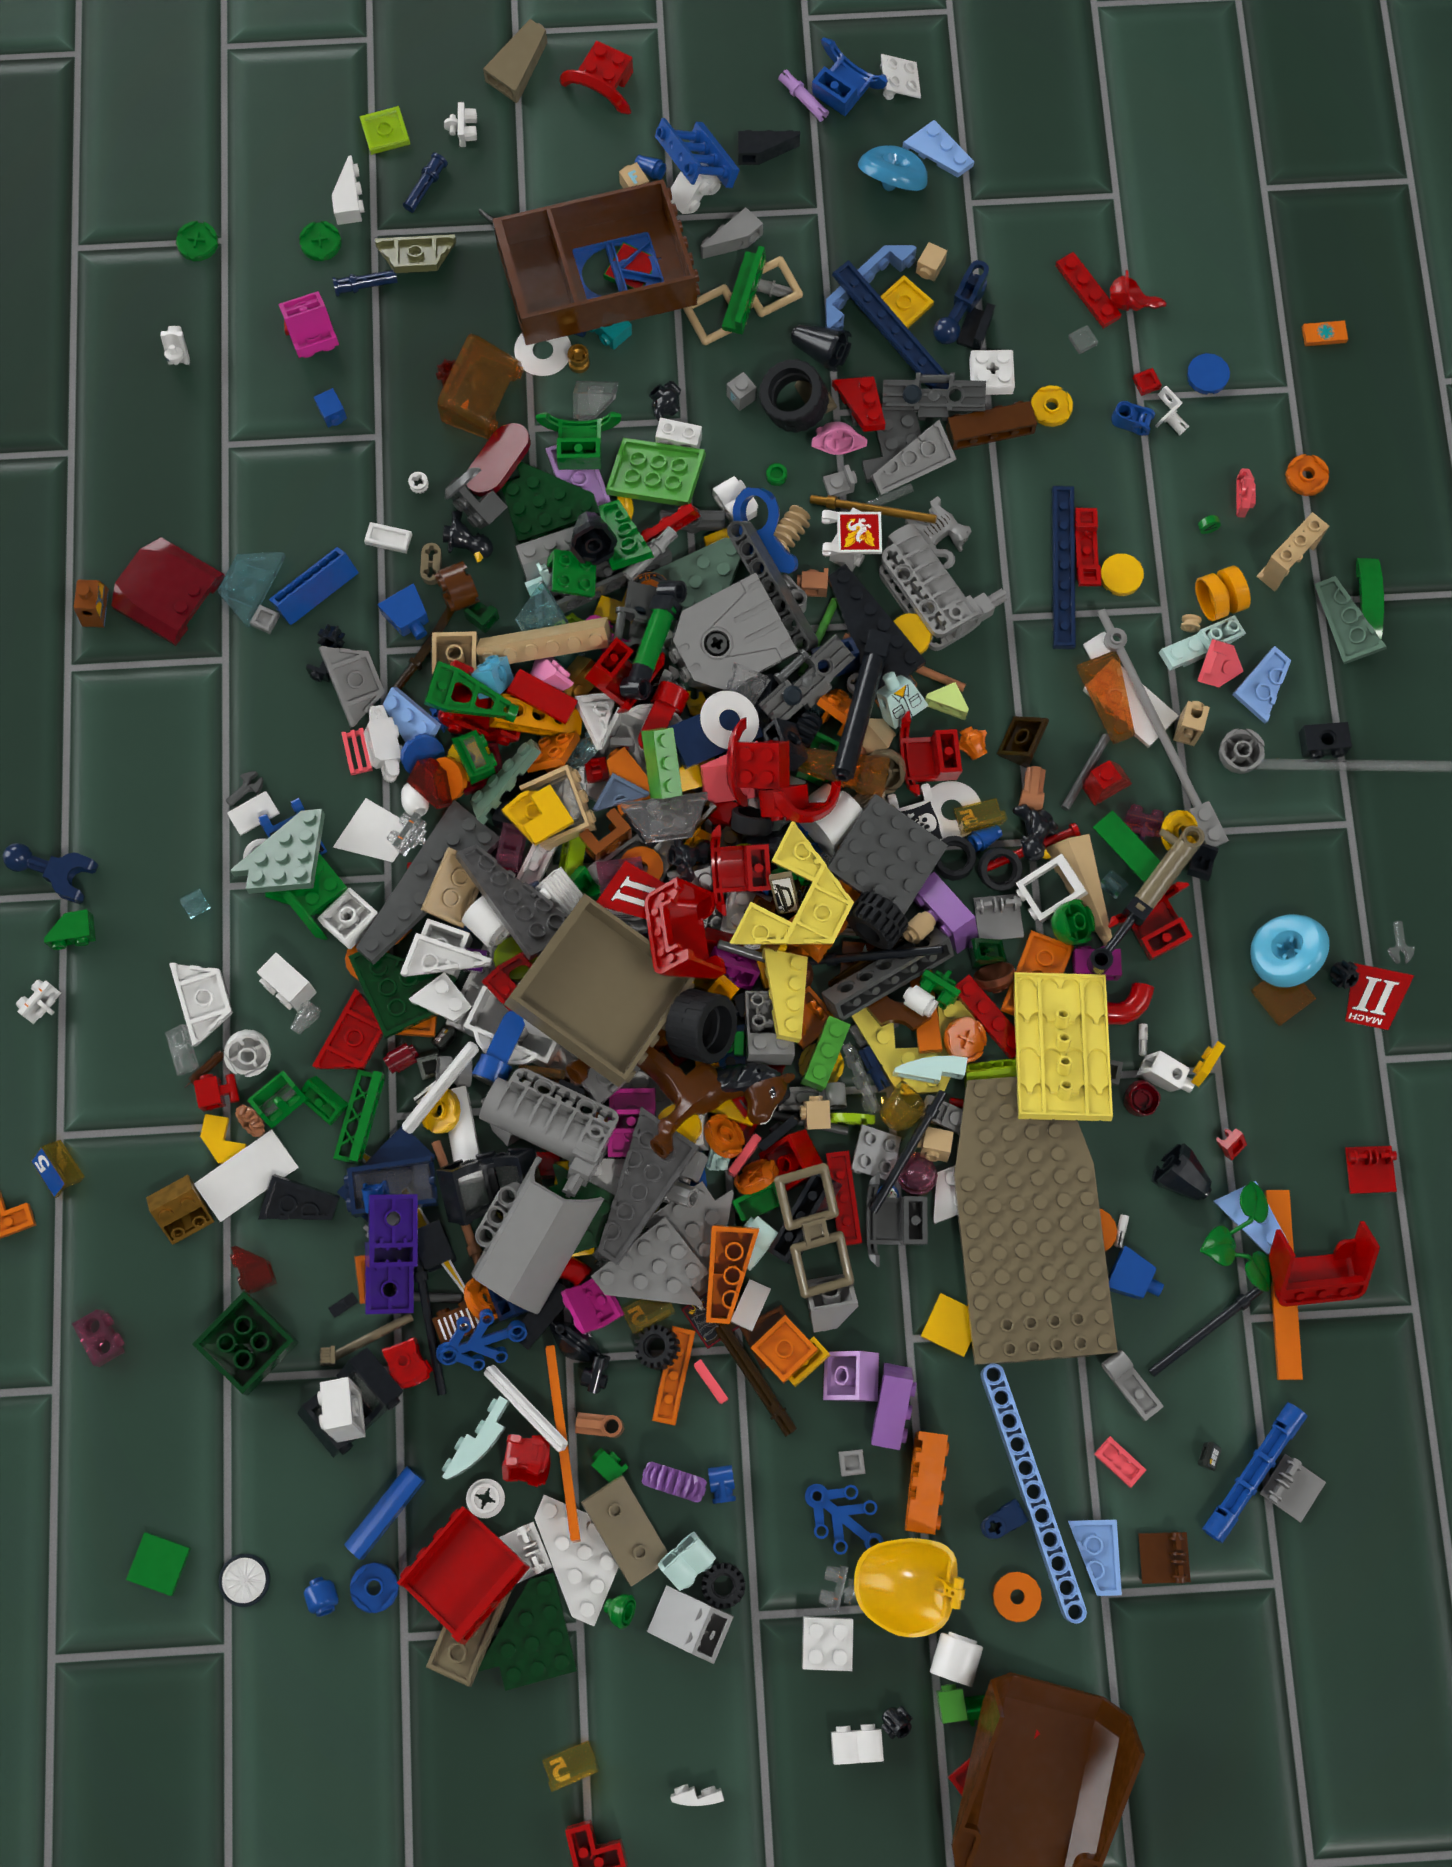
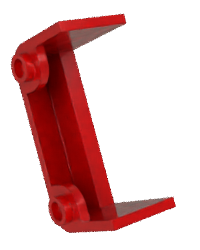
(1323, 1277)

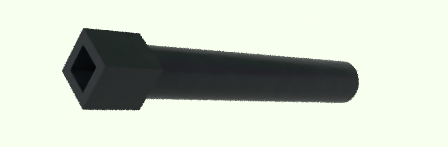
(861, 705)

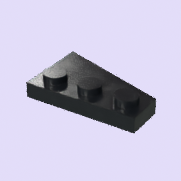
(295, 1200)

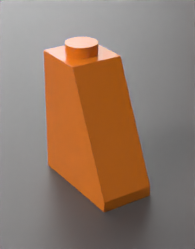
(624, 765)

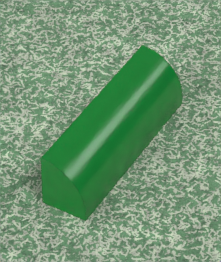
(1127, 845)

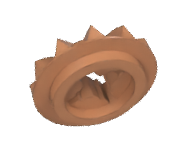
(250, 1121)

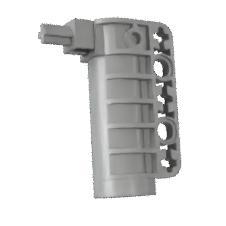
(932, 589)
(552, 1123)

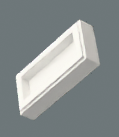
(388, 537)

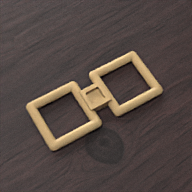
(760, 310)

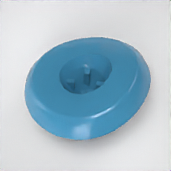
(894, 168)

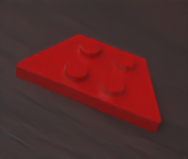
(352, 1037)

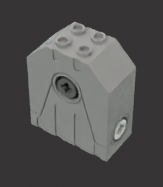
(740, 625)

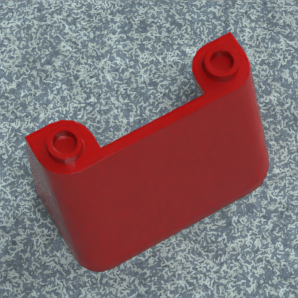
(678, 931)

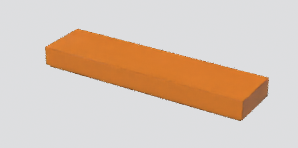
(929, 1033)
(673, 1380)

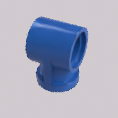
(722, 1484)

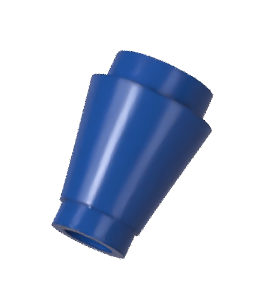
(651, 166)
(984, 837)

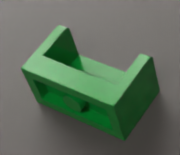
(756, 1204)

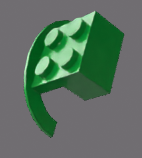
(579, 440)
(310, 901)

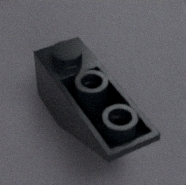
(762, 146)

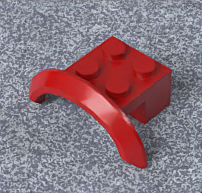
(603, 72)
(612, 668)
(929, 757)
(756, 764)
(794, 803)
(737, 868)
(1162, 927)

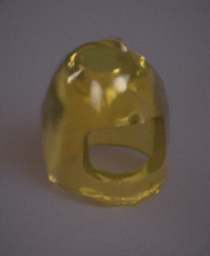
(901, 1111)

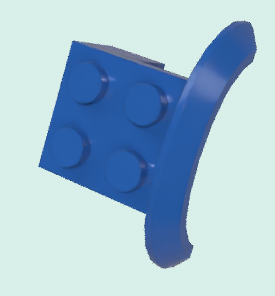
(844, 81)

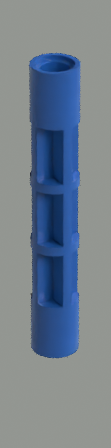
(1226, 1514)

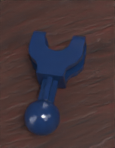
(965, 299)
(56, 871)

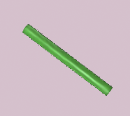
(821, 629)

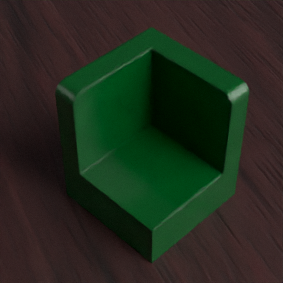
(482, 616)

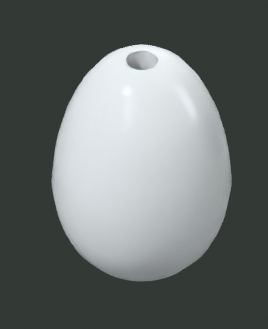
(413, 801)

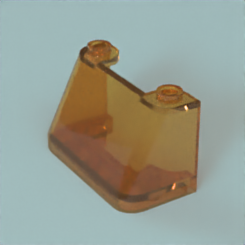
(477, 386)

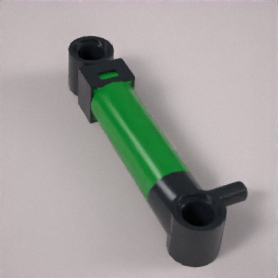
(664, 609)

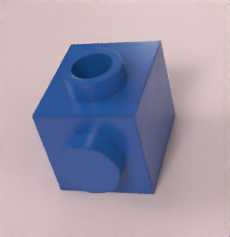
(330, 408)

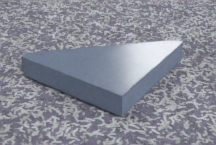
(618, 791)

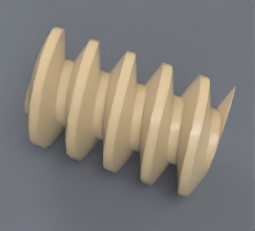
(790, 525)

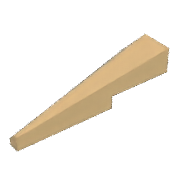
(1081, 858)

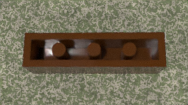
(992, 425)

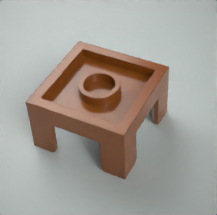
(619, 834)

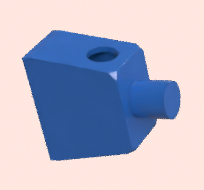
(405, 612)
(1133, 1275)

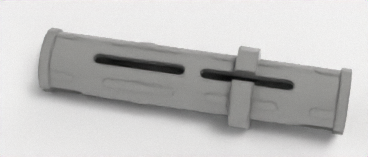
(657, 547)

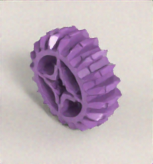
(674, 1481)

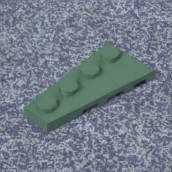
(1348, 625)

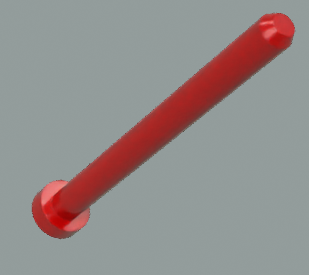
(1073, 831)

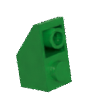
(72, 929)

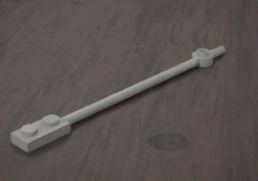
(1203, 812)

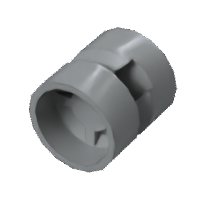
(463, 1079)

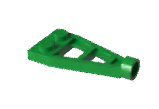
(442, 686)

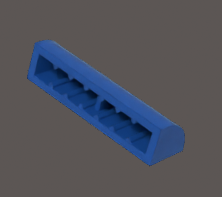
(314, 585)
(384, 1513)

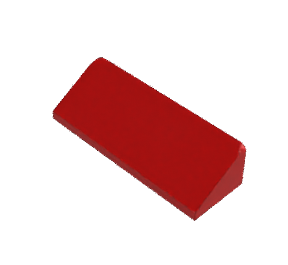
(542, 696)

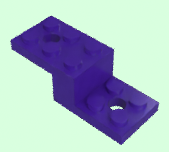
(391, 1253)

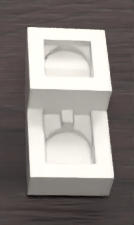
(750, 1305)

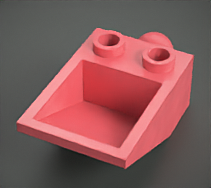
(716, 782)

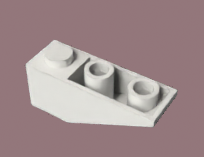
(346, 195)

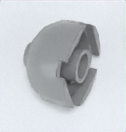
(1241, 751)

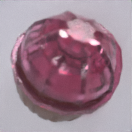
(918, 1176)

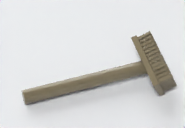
(329, 1355)

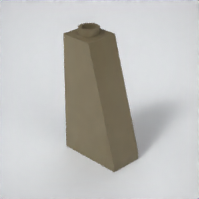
(516, 61)

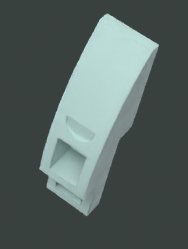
(1196, 647)
(472, 1449)

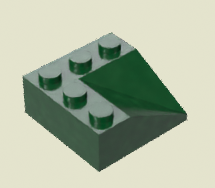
(245, 1343)

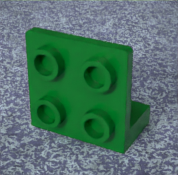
(570, 575)

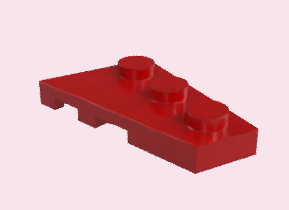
(863, 400)

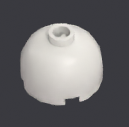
(247, 1053)

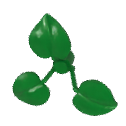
(1221, 1246)

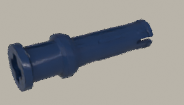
(429, 176)
(353, 282)

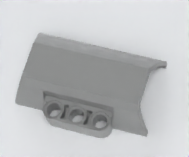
(530, 1241)

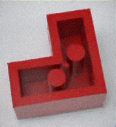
(587, 1853)

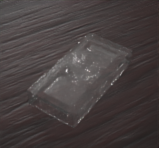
(181, 1050)

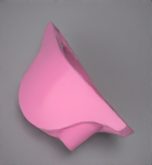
(838, 439)

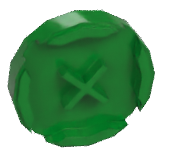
(197, 241)
(320, 241)

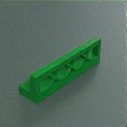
(744, 291)
(364, 1118)

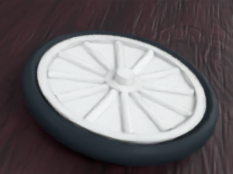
(244, 1580)

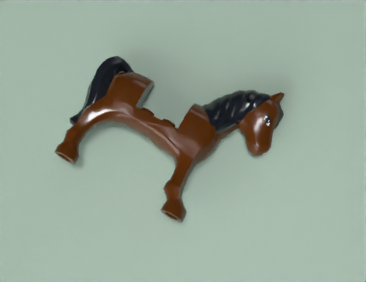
(704, 1090)

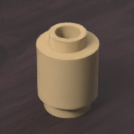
(919, 927)

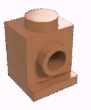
(814, 582)

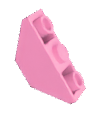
(552, 673)

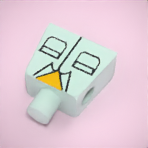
(897, 698)

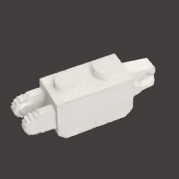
(382, 743)

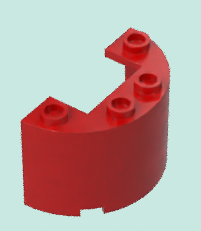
(466, 723)

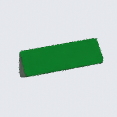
(323, 1100)

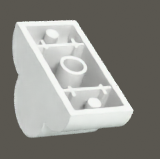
(835, 826)

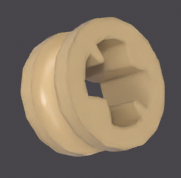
(1191, 623)

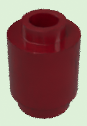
(401, 1058)

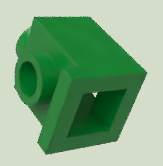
(608, 1465)

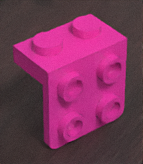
(591, 1307)

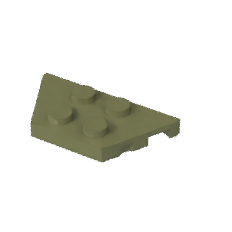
(415, 252)

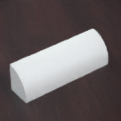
(463, 1136)

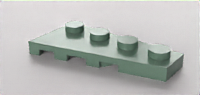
(504, 780)

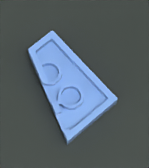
(939, 147)
(1260, 1233)

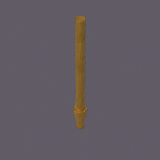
(833, 502)

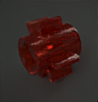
(444, 370)

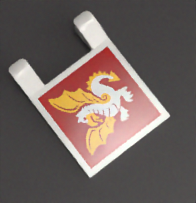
(855, 531)

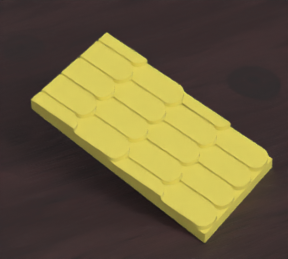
(1062, 1047)

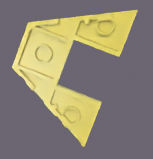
(820, 912)
(882, 1043)

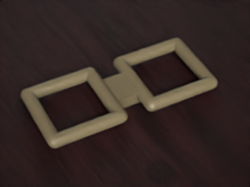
(814, 1230)

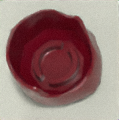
(1141, 1098)

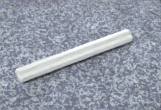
(440, 1087)
(530, 1413)

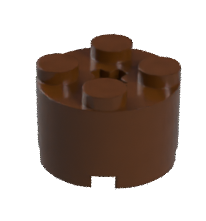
(458, 586)

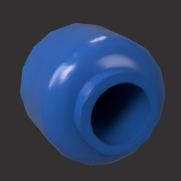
(321, 1597)

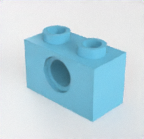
(494, 674)

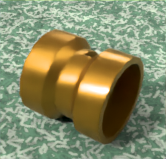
(578, 358)

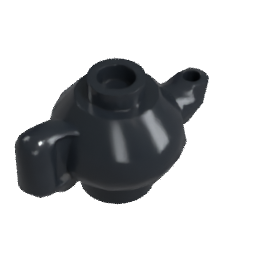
(665, 399)

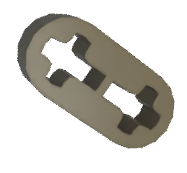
(436, 564)

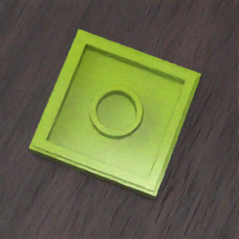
(384, 130)

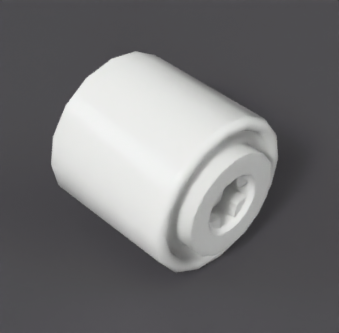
(485, 923)
(956, 1658)

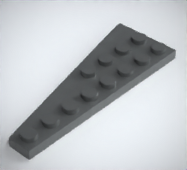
(403, 908)

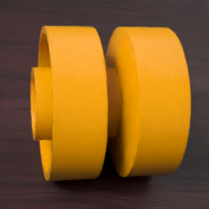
(1222, 593)

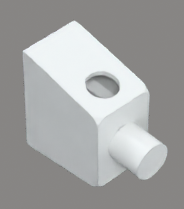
(1165, 1072)

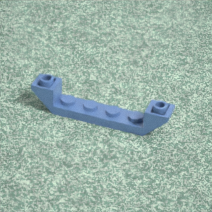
(897, 255)

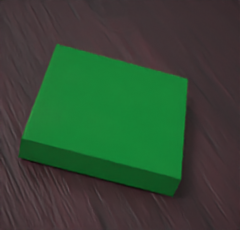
(158, 1564)

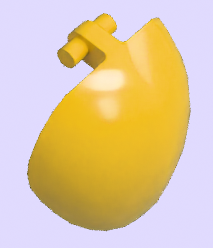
(908, 1586)

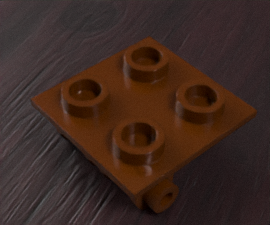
(1164, 1557)

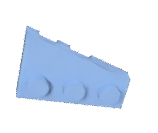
(1261, 686)
(409, 715)
(1100, 1553)

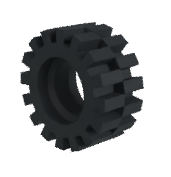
(645, 1340)
(737, 1592)

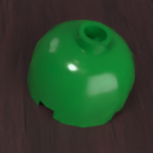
(1073, 923)

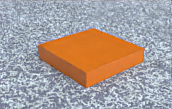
(784, 1349)

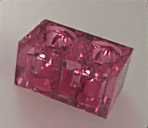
(511, 848)
(93, 1342)

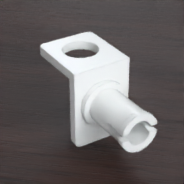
(1172, 417)

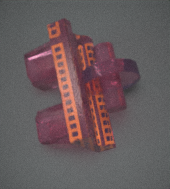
(1143, 823)

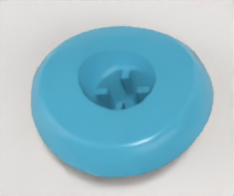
(1289, 950)

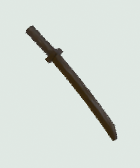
(416, 662)

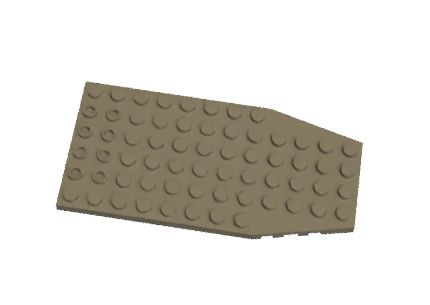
(1029, 1233)

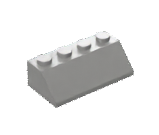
(539, 551)

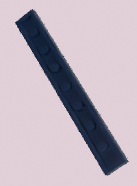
(888, 323)
(1063, 567)

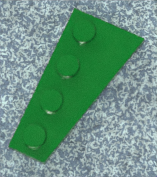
(630, 544)

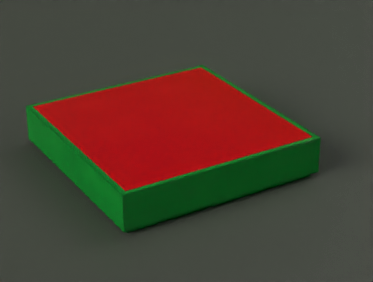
(640, 264)

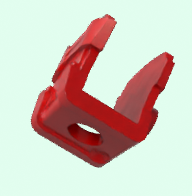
(407, 1363)
(527, 1460)

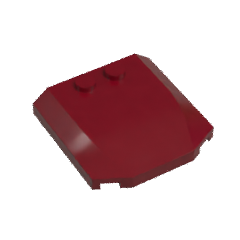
(164, 589)

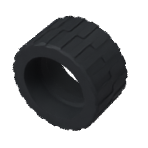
(777, 379)
(701, 1026)

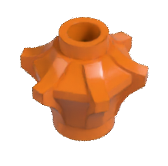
(973, 742)

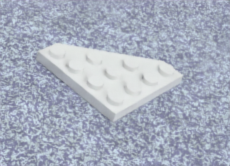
(583, 1567)

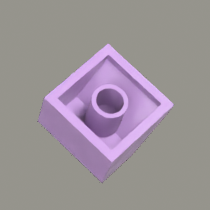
(851, 1376)

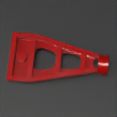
(499, 979)

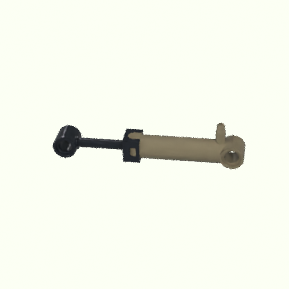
(1151, 891)

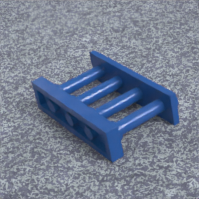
(702, 142)

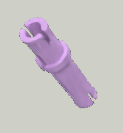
(797, 89)

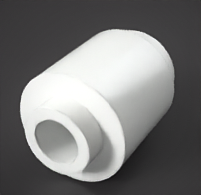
(920, 1001)

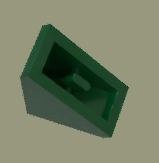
(986, 952)

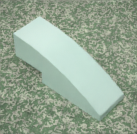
(932, 1068)

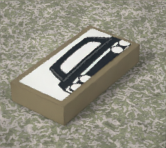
(784, 892)

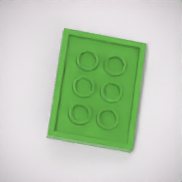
(655, 472)

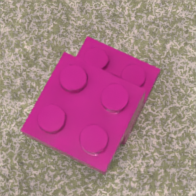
(308, 325)
(627, 1104)

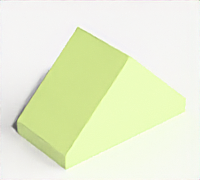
(948, 700)

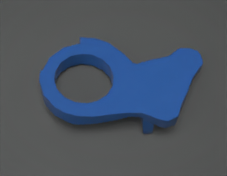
(782, 558)

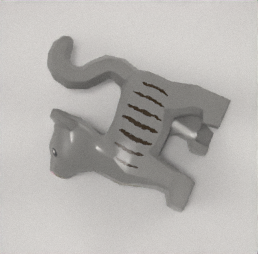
(944, 526)

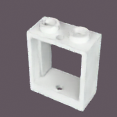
(1024, 894)

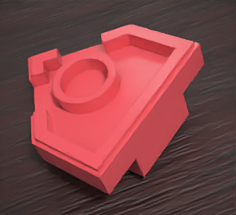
(1245, 492)
(1220, 664)

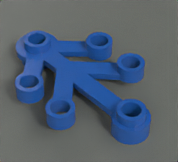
(478, 1342)
(839, 1514)

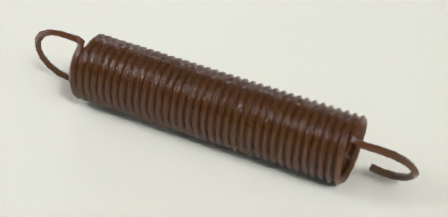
(206, 1067)

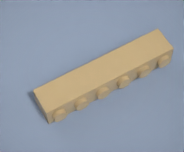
(547, 641)

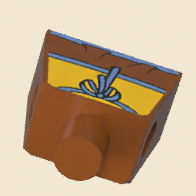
(91, 597)

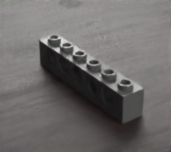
(606, 582)
(883, 977)

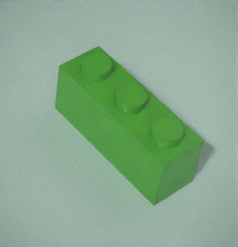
(661, 763)
(825, 1054)

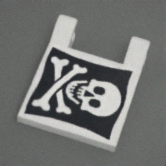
(922, 813)

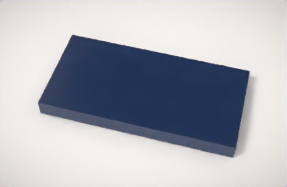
(692, 743)
(397, 1147)

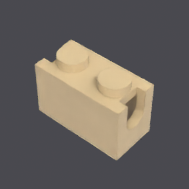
(1193, 721)

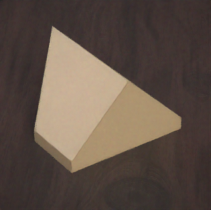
(878, 735)

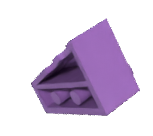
(948, 911)
(893, 1407)

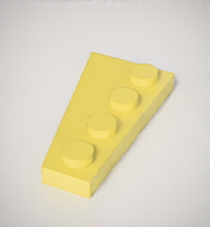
(787, 987)

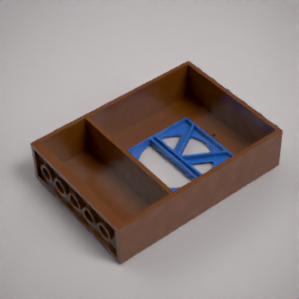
(550, 245)

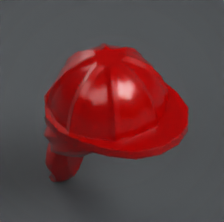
(1127, 295)

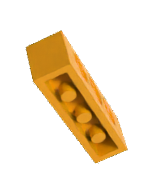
(528, 724)

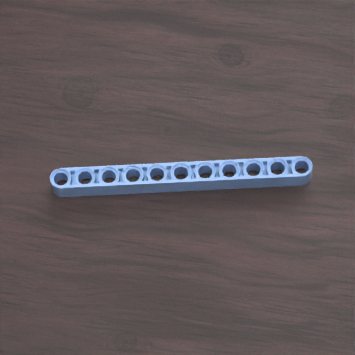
(1041, 1501)

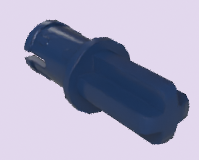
(874, 1068)

